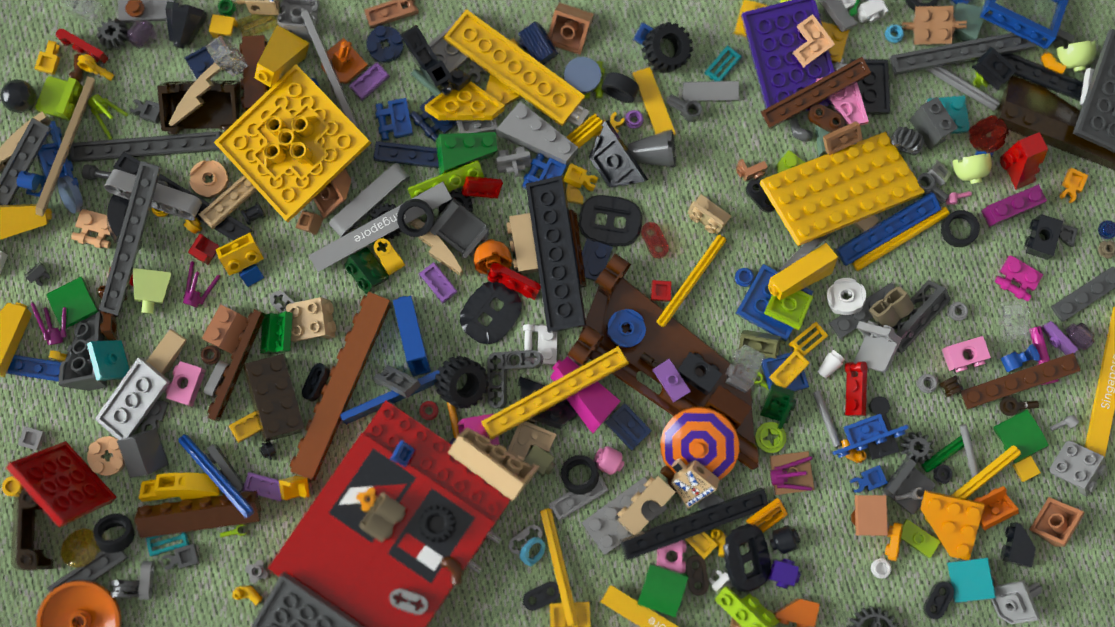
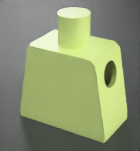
(150, 288)

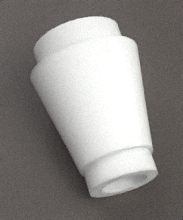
(830, 364)

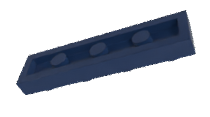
(406, 154)

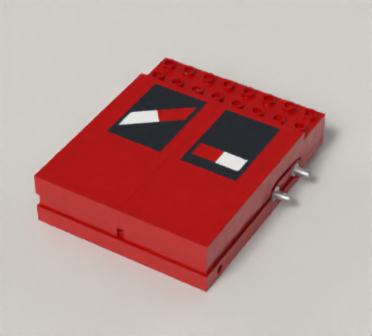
(360, 572)

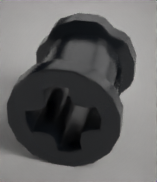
(253, 213)

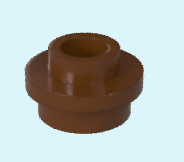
(204, 355)

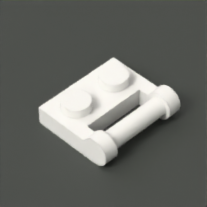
(546, 343)

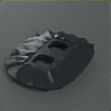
(612, 207)
(501, 321)
(757, 553)

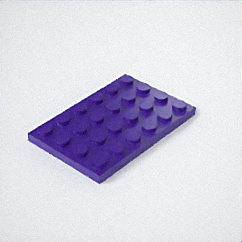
(773, 39)

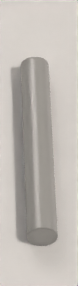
(826, 418)
(969, 449)

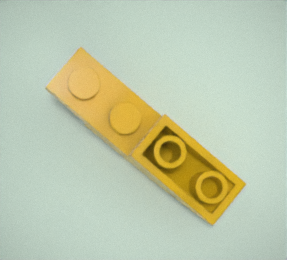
(180, 484)

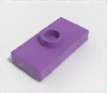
(369, 81)
(438, 282)
(1058, 338)
(671, 380)
(263, 485)

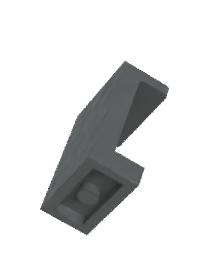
(933, 123)
(460, 228)

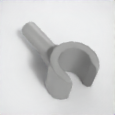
(1070, 420)
(912, 494)

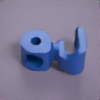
(30, 182)
(1016, 360)

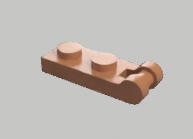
(390, 12)

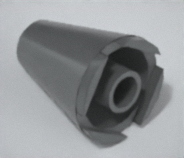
(655, 149)

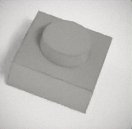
(939, 173)
(31, 438)

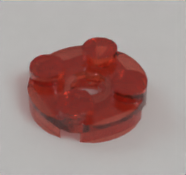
(984, 126)

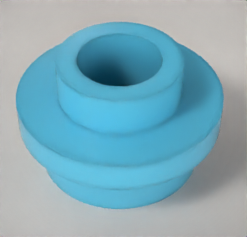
(894, 28)

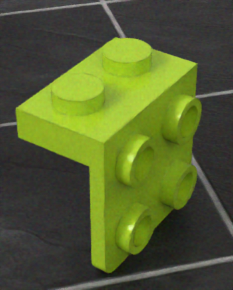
(59, 97)

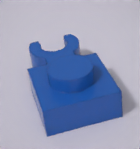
(871, 479)

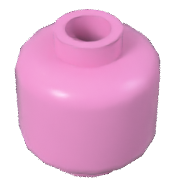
(609, 460)

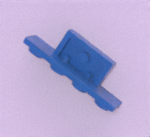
(48, 153)
(867, 431)

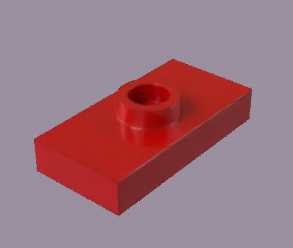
(482, 187)

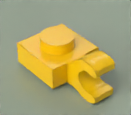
(48, 60)

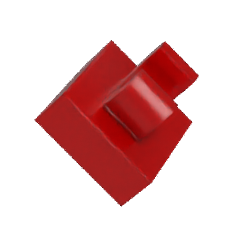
(661, 290)

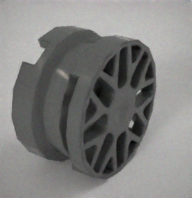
(122, 586)

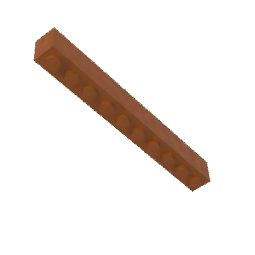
(341, 386)

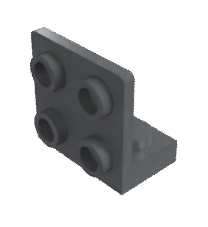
(905, 480)

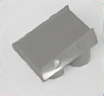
(292, 19)

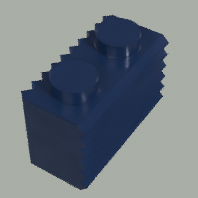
(537, 43)

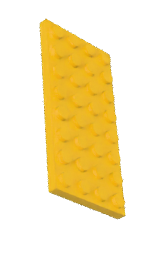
(841, 188)

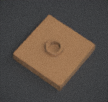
(804, 480)

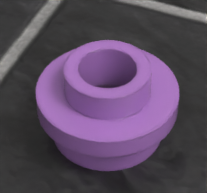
(634, 113)

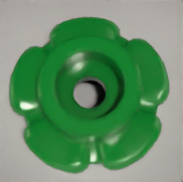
(226, 3)

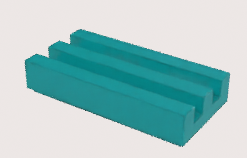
(713, 76)
(184, 536)

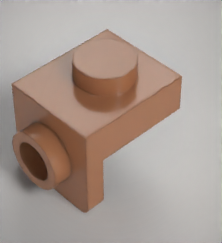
(755, 171)

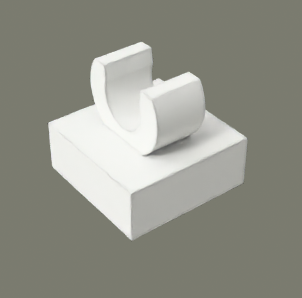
(578, 116)
(723, 581)

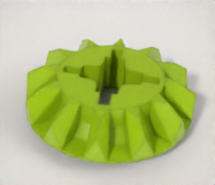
(778, 442)

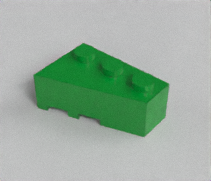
(463, 148)

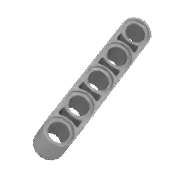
(164, 198)
(369, 199)

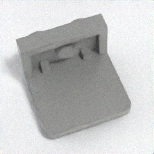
(878, 346)
(1079, 467)

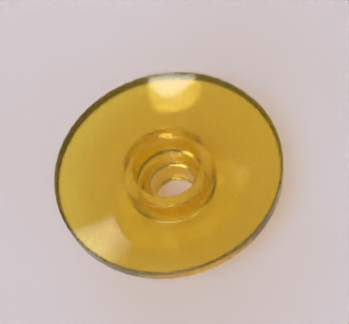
(84, 553)

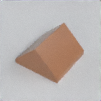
(871, 515)
(1056, 522)

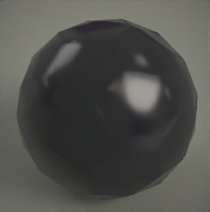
(18, 96)

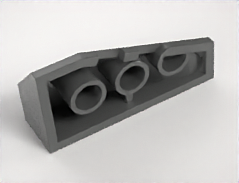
(77, 369)

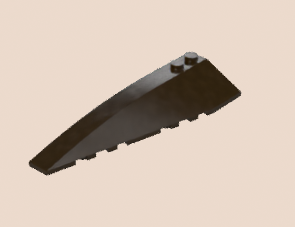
(1035, 109)

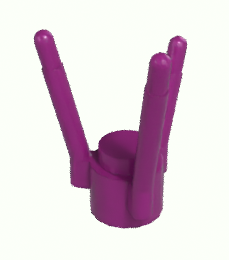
(191, 296)
(52, 334)
(780, 475)

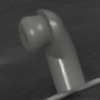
(798, 132)

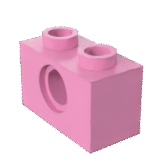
(975, 347)
(188, 394)
(678, 565)

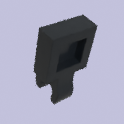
(457, 81)

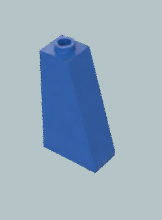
(411, 336)

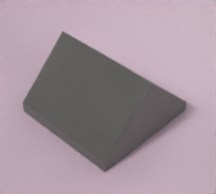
(143, 453)

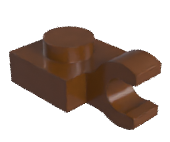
(109, 326)

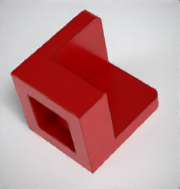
(203, 249)

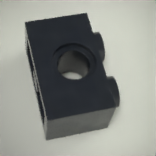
(1050, 229)
(701, 383)

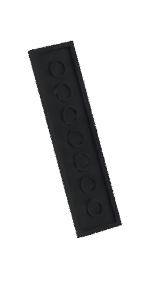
(555, 254)

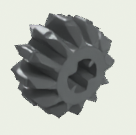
(112, 33)
(907, 140)
(913, 440)

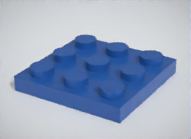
(756, 301)

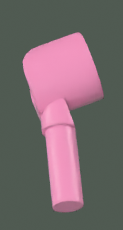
(952, 199)

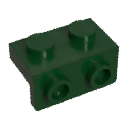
(366, 270)
(778, 404)

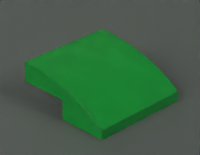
(76, 299)
(276, 333)
(1023, 433)
(662, 590)

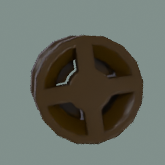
(951, 386)

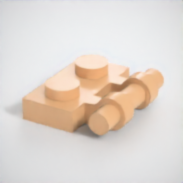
(93, 222)

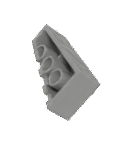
(535, 134)

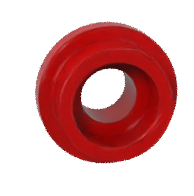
(433, 415)

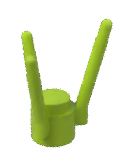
(100, 106)

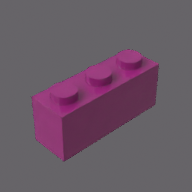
(1013, 205)

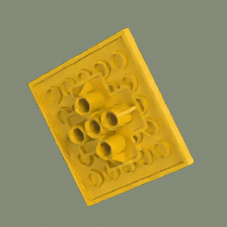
(327, 140)

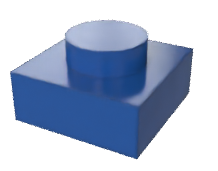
(640, 35)

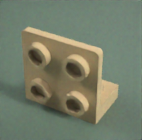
(708, 214)

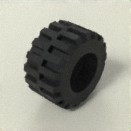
(677, 38)
(474, 386)

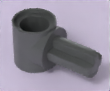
(684, 106)
(931, 187)

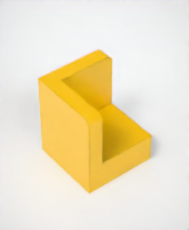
(222, 25)
(294, 487)

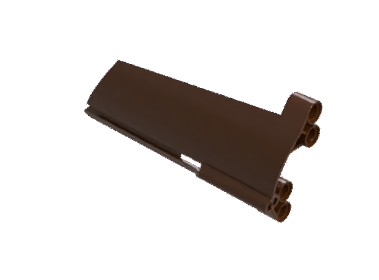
(660, 343)

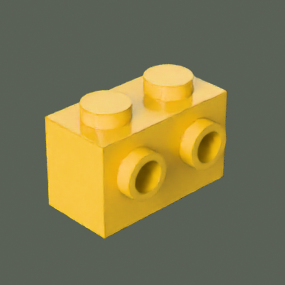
(239, 254)

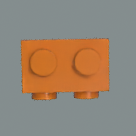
(997, 508)

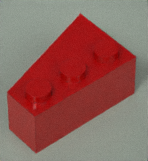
(1024, 159)

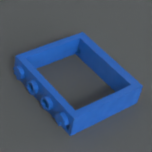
(1023, 26)

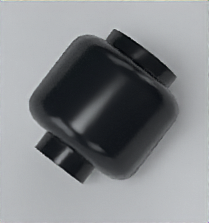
(785, 539)

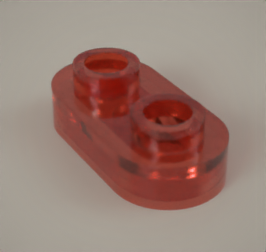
(655, 240)

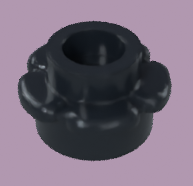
(267, 450)
(947, 474)

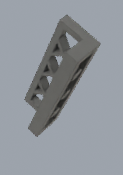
(921, 316)

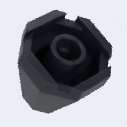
(183, 23)

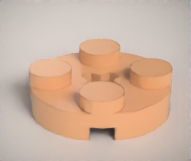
(198, 179)
(96, 452)

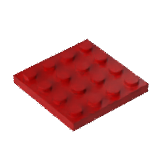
(61, 483)

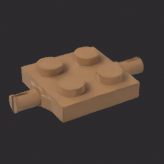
(934, 25)

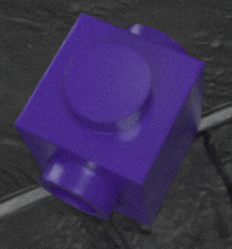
(784, 573)

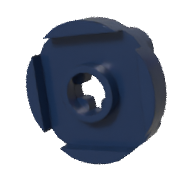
(383, 34)

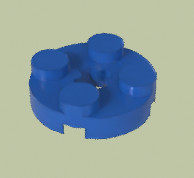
(616, 333)

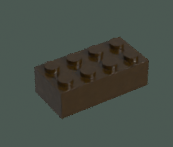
(273, 398)

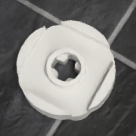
(853, 304)

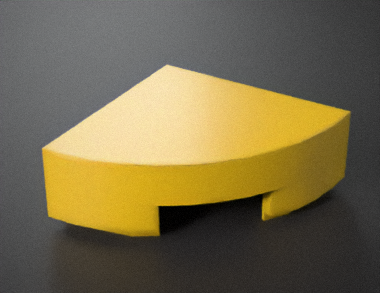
(574, 195)
(56, 355)

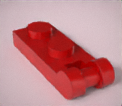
(81, 46)
(513, 280)
(856, 389)

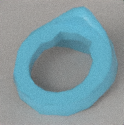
(524, 553)

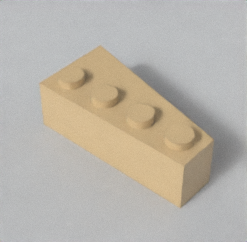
(493, 463)

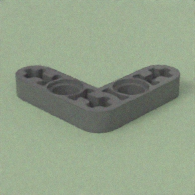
(804, 250)
(505, 365)

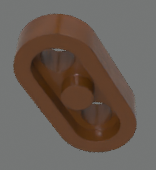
(825, 120)

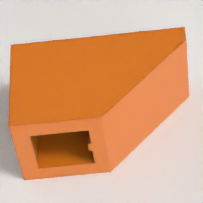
(799, 612)

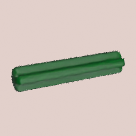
(943, 454)

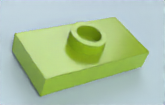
(919, 539)

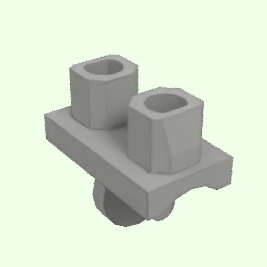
(513, 162)

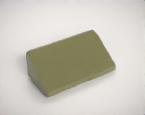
(762, 342)

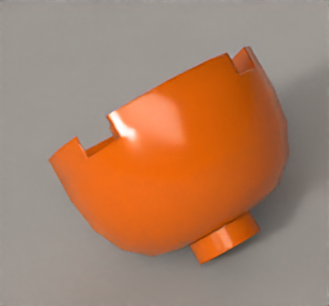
(489, 253)

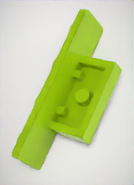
(451, 179)
(746, 611)

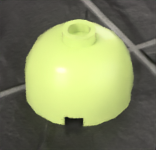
(1077, 55)
(973, 167)

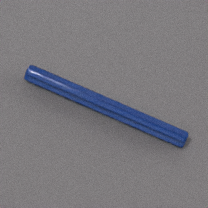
(216, 476)

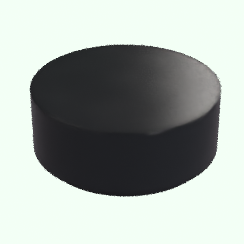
(879, 405)

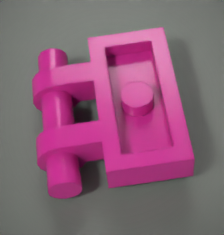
(1022, 274)

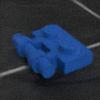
(400, 119)
(551, 169)

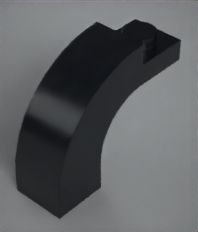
(427, 61)
(115, 216)

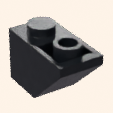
(1019, 547)

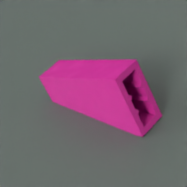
(593, 402)

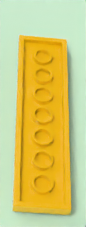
(514, 67)

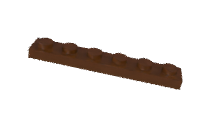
(816, 92)
(233, 371)
(1020, 381)

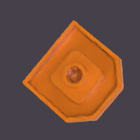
(345, 61)

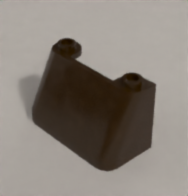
(218, 111)
(23, 528)

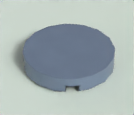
(583, 74)
(70, 194)

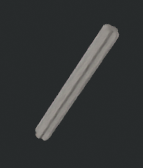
(965, 87)

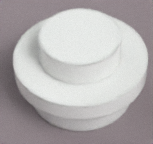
(881, 568)

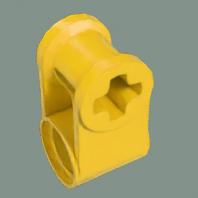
(390, 259)

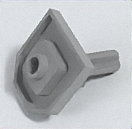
(1015, 602)

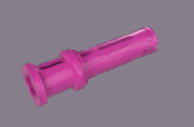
(1038, 340)

